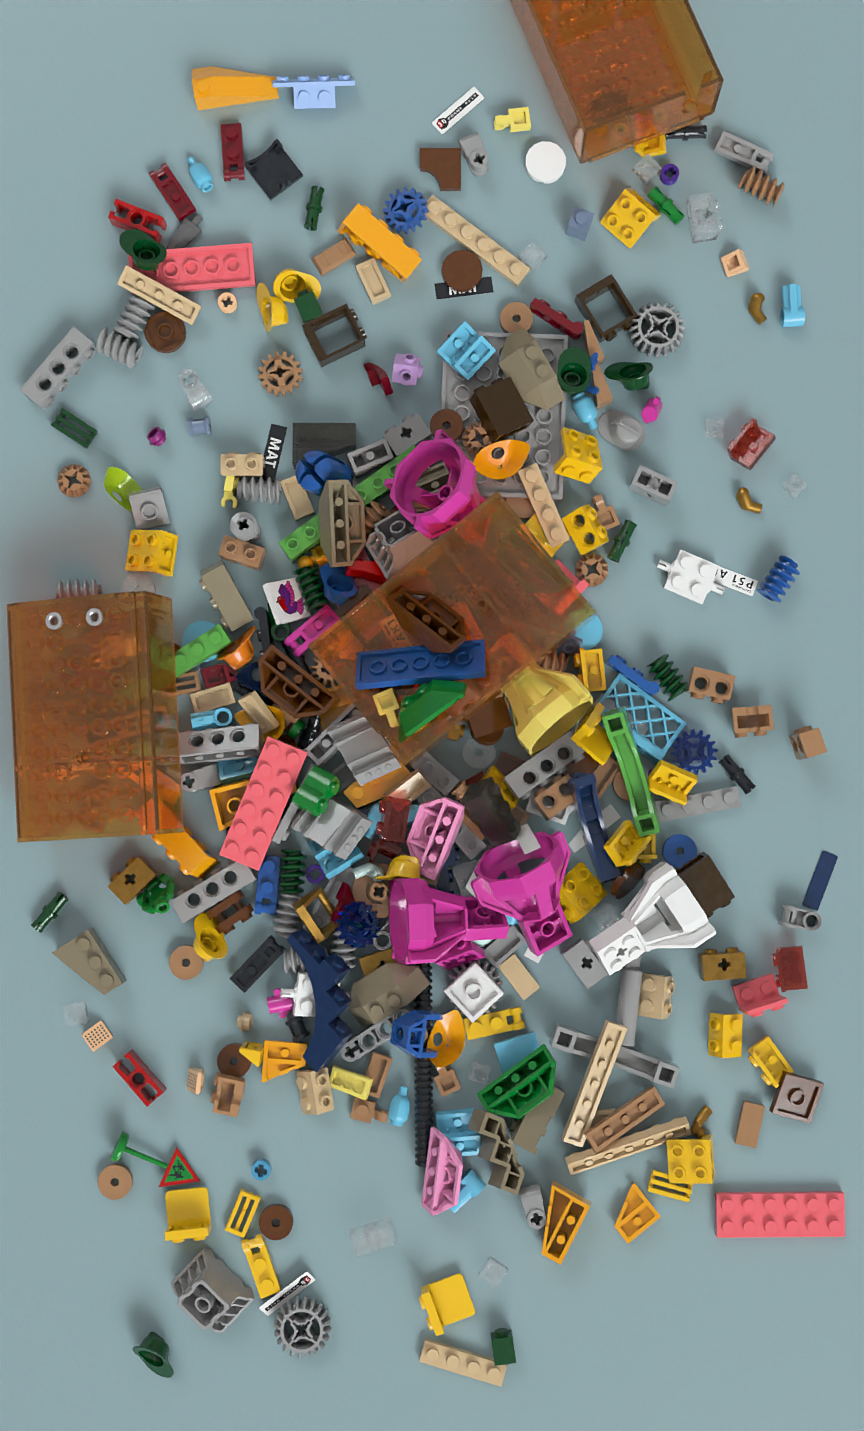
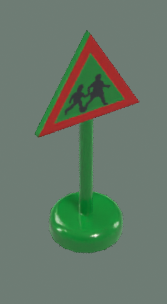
(177, 1171)

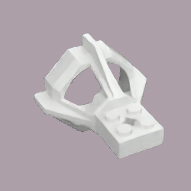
(644, 926)

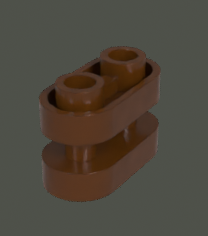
(227, 924)

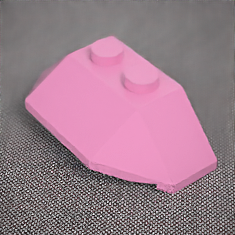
(434, 834)
(441, 1174)

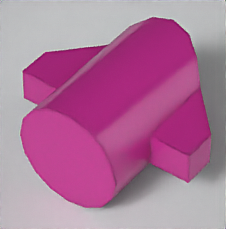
(651, 409)
(278, 1004)

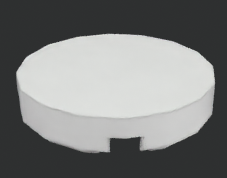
(545, 162)

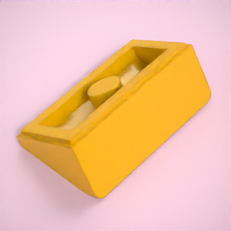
(253, 1052)

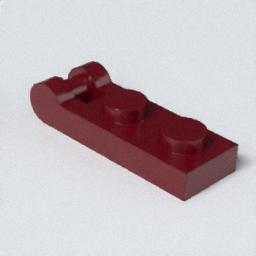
(232, 151)
(172, 192)
(556, 319)

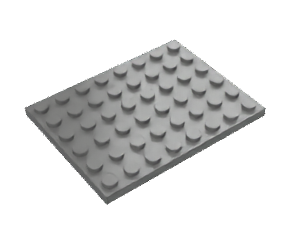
(541, 435)

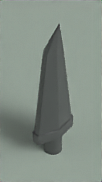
(186, 233)

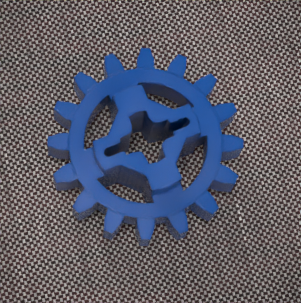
(395, 212)

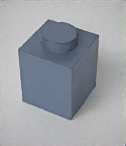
(579, 223)

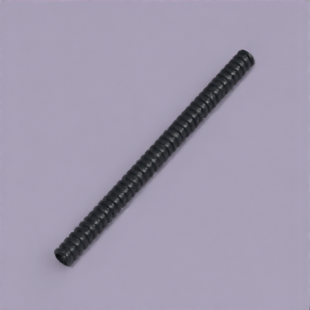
(423, 1080)

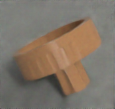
(362, 892)

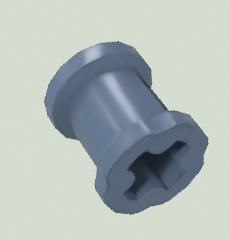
(198, 426)

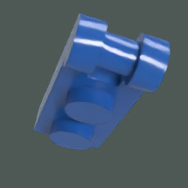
(634, 675)
(268, 885)

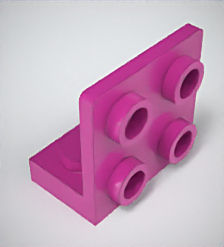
(461, 953)

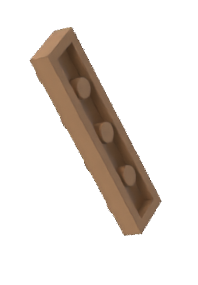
(624, 1118)

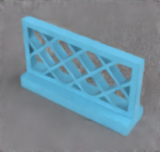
(645, 746)

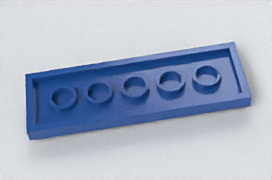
(419, 665)

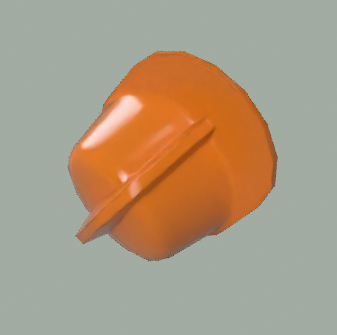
(240, 652)

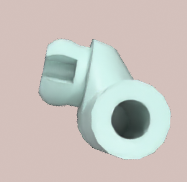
(370, 870)

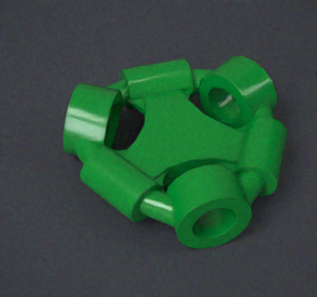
(158, 897)

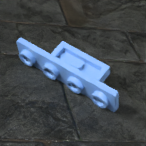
(313, 92)

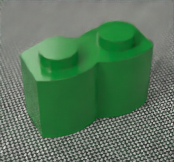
(316, 791)

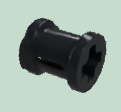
(297, 1028)

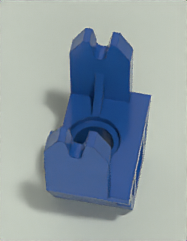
(415, 1022)

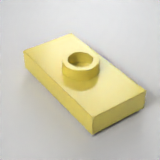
(350, 1082)

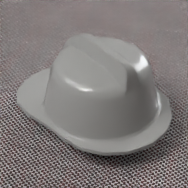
(621, 430)

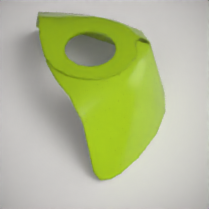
(119, 479)

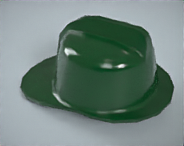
(143, 249)
(574, 370)
(630, 374)
(154, 1354)

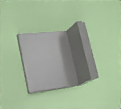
(149, 508)

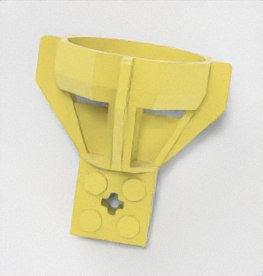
(546, 706)

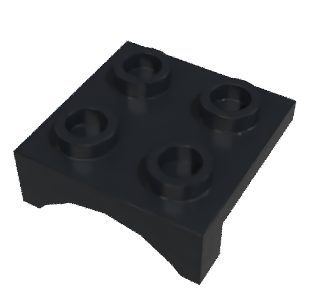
(273, 170)

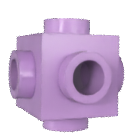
(406, 369)

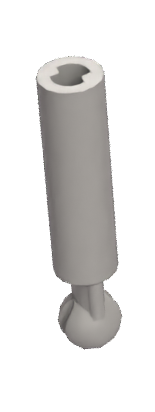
(629, 999)

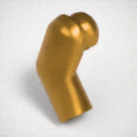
(755, 307)
(745, 501)
(699, 1120)

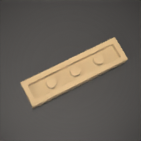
(159, 295)
(543, 505)
(462, 1362)

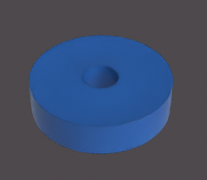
(670, 846)

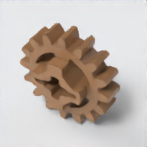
(288, 373)

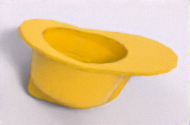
(291, 281)
(271, 308)
(402, 867)
(208, 941)

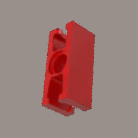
(134, 213)
(137, 1087)

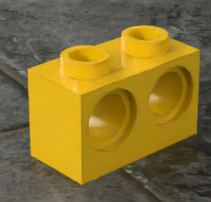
(581, 532)

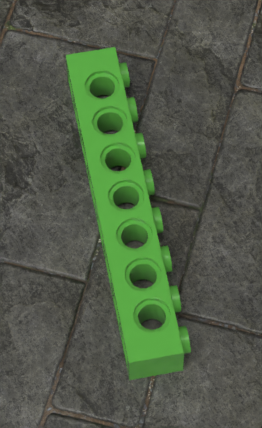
(372, 488)

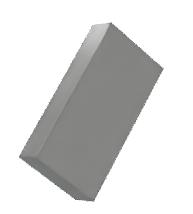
(501, 949)

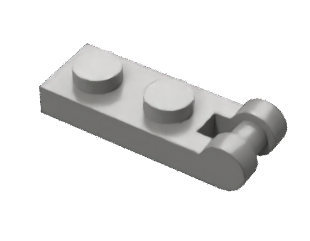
(743, 152)

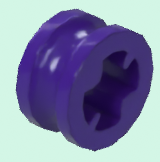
(674, 169)
(311, 869)

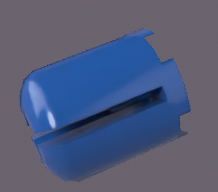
(319, 468)

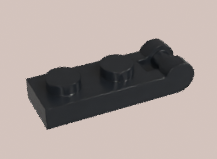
(264, 633)
(256, 964)

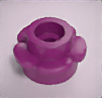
(156, 436)

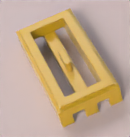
(652, 1180)
(249, 1195)

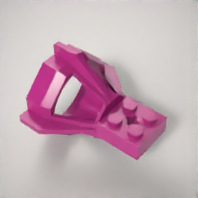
(452, 500)
(527, 896)
(431, 921)

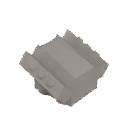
(396, 542)
(363, 749)
(335, 829)
(211, 1292)

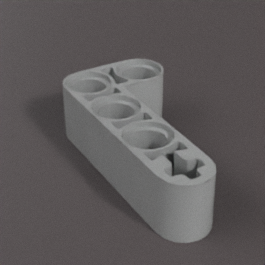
(377, 1032)

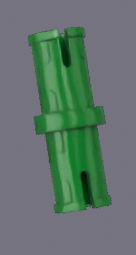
(666, 205)

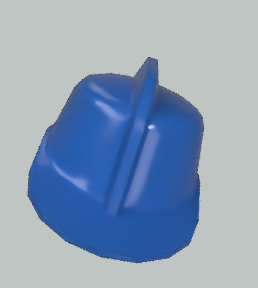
(337, 586)

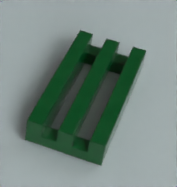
(59, 419)

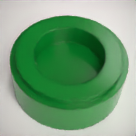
(296, 729)

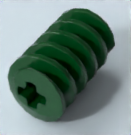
(310, 587)
(668, 677)
(292, 871)

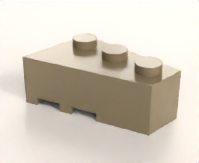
(225, 596)
(91, 961)
(532, 1126)

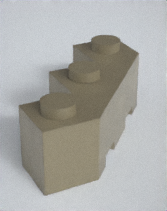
(498, 1149)

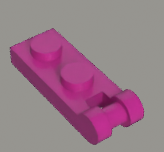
(311, 630)

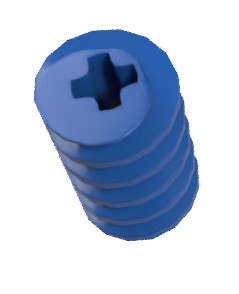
(778, 579)

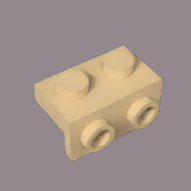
(242, 464)
(656, 996)
(314, 1091)

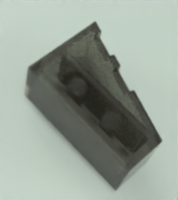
(326, 437)
(491, 811)

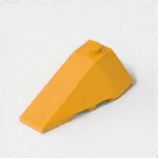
(226, 87)

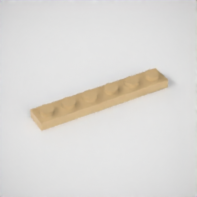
(476, 241)
(594, 1083)
(628, 1145)

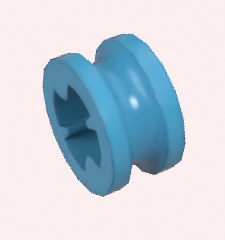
(255, 1173)

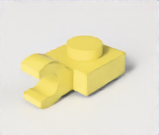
(516, 119)
(230, 486)
(387, 704)

